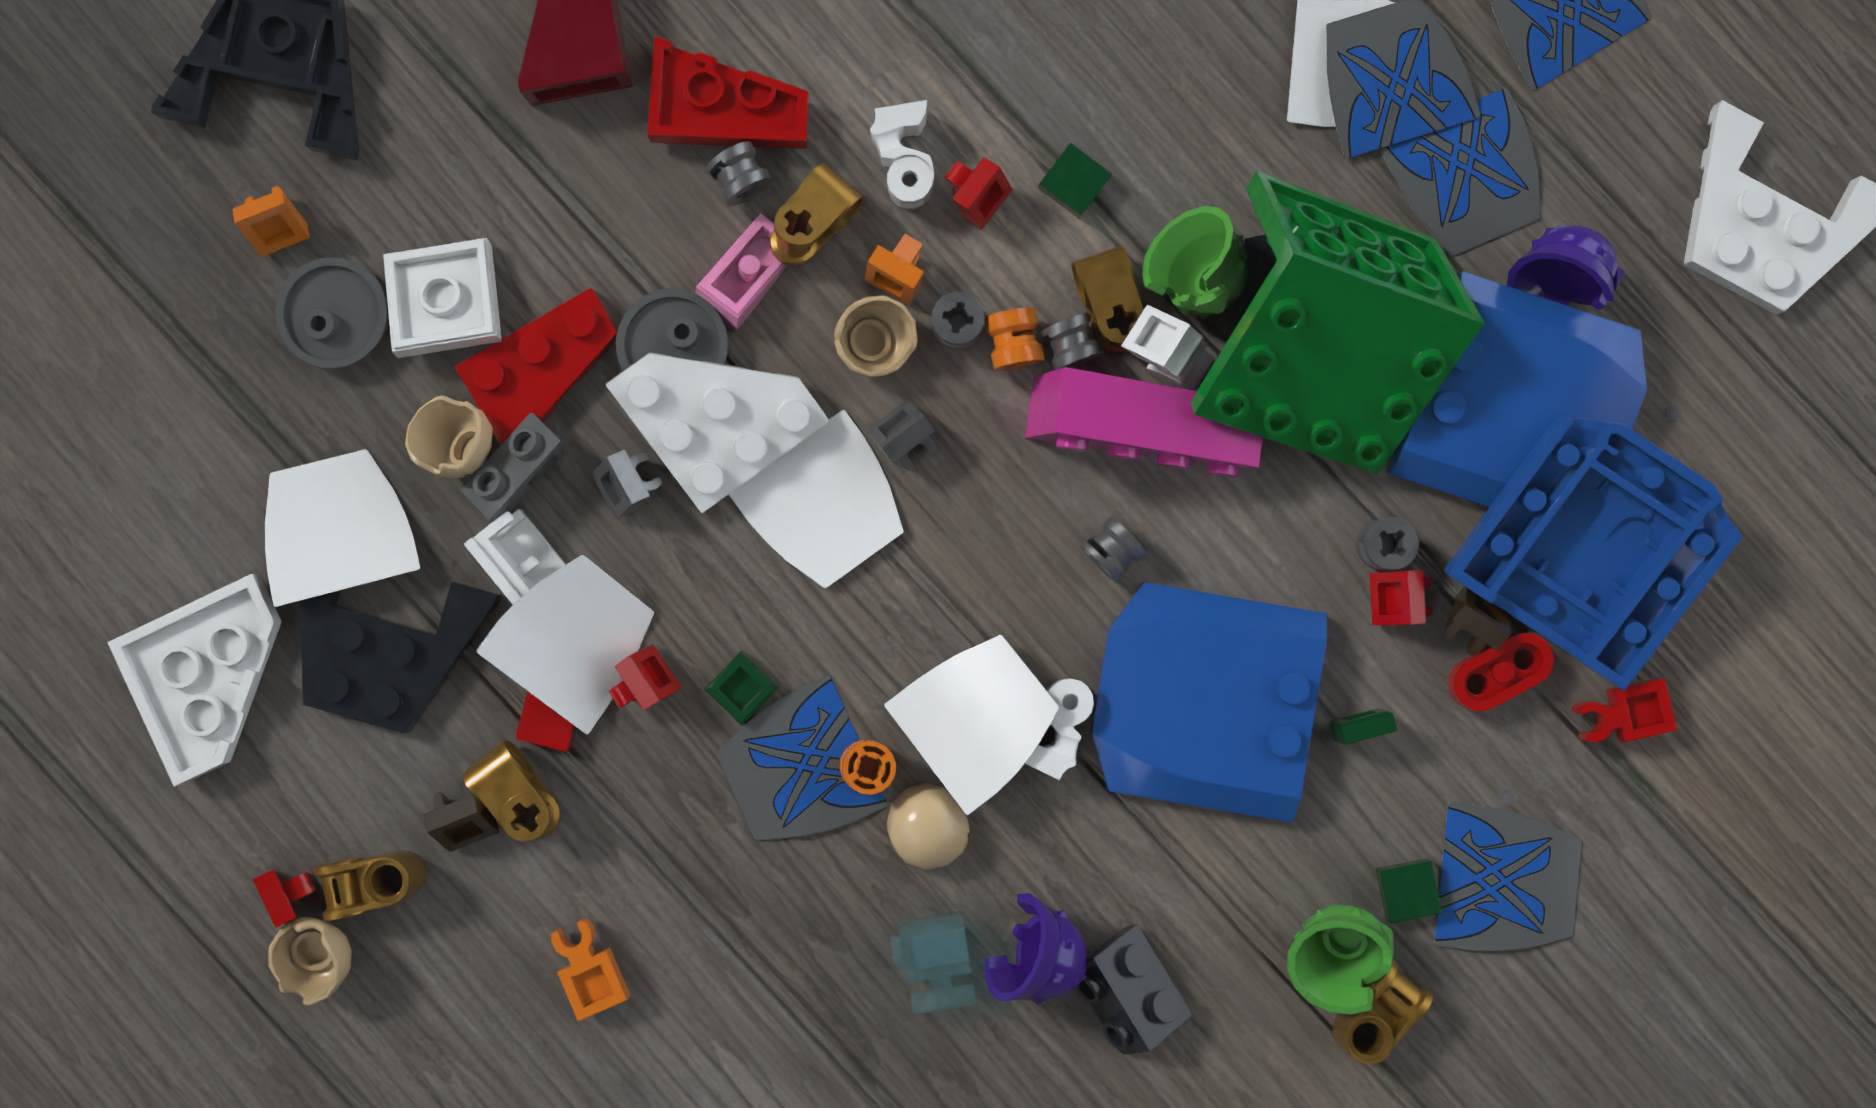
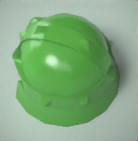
(1198, 262)
(1339, 954)

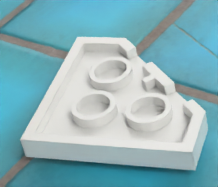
(715, 419)
(200, 674)

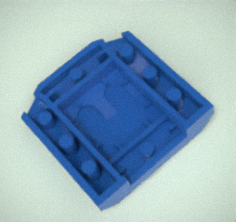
(1510, 386)
(1598, 544)
(1209, 700)

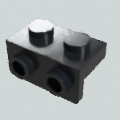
(1132, 993)

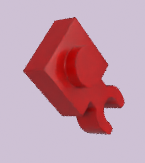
(1633, 713)

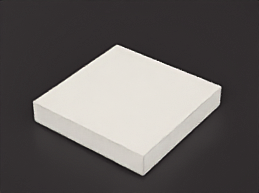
(442, 298)

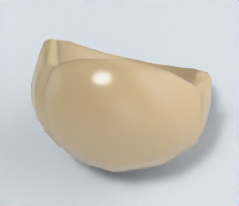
(875, 336)
(449, 437)
(927, 827)
(310, 958)

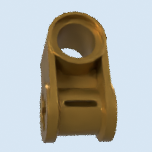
(813, 216)
(1108, 290)
(507, 787)
(362, 883)
(1388, 1018)

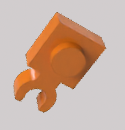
(591, 978)

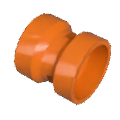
(1014, 339)
(860, 764)

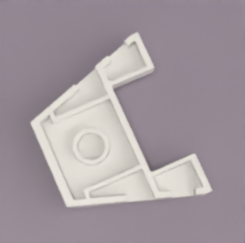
(1756, 236)

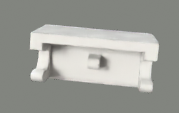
(514, 554)

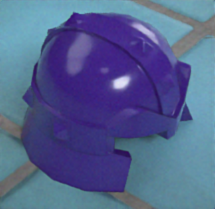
(1568, 267)
(1047, 957)

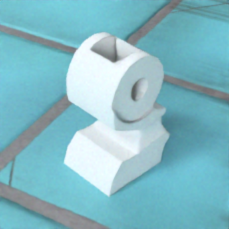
(910, 171)
(1170, 348)
(1075, 706)

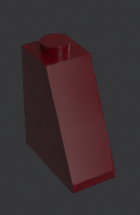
(574, 51)

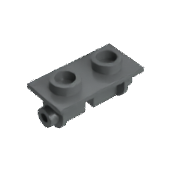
(506, 474)

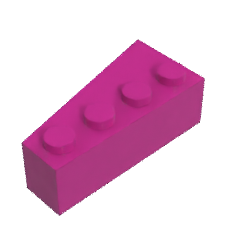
(1132, 420)

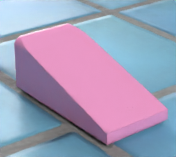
(742, 274)

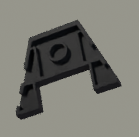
(276, 45)
(380, 666)

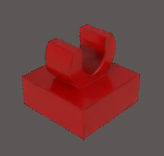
(978, 191)
(1399, 598)
(644, 679)
(279, 896)

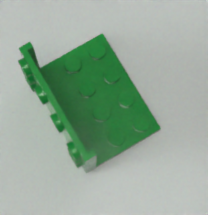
(1341, 333)

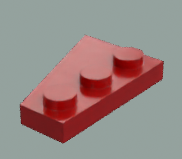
(717, 105)
(538, 363)

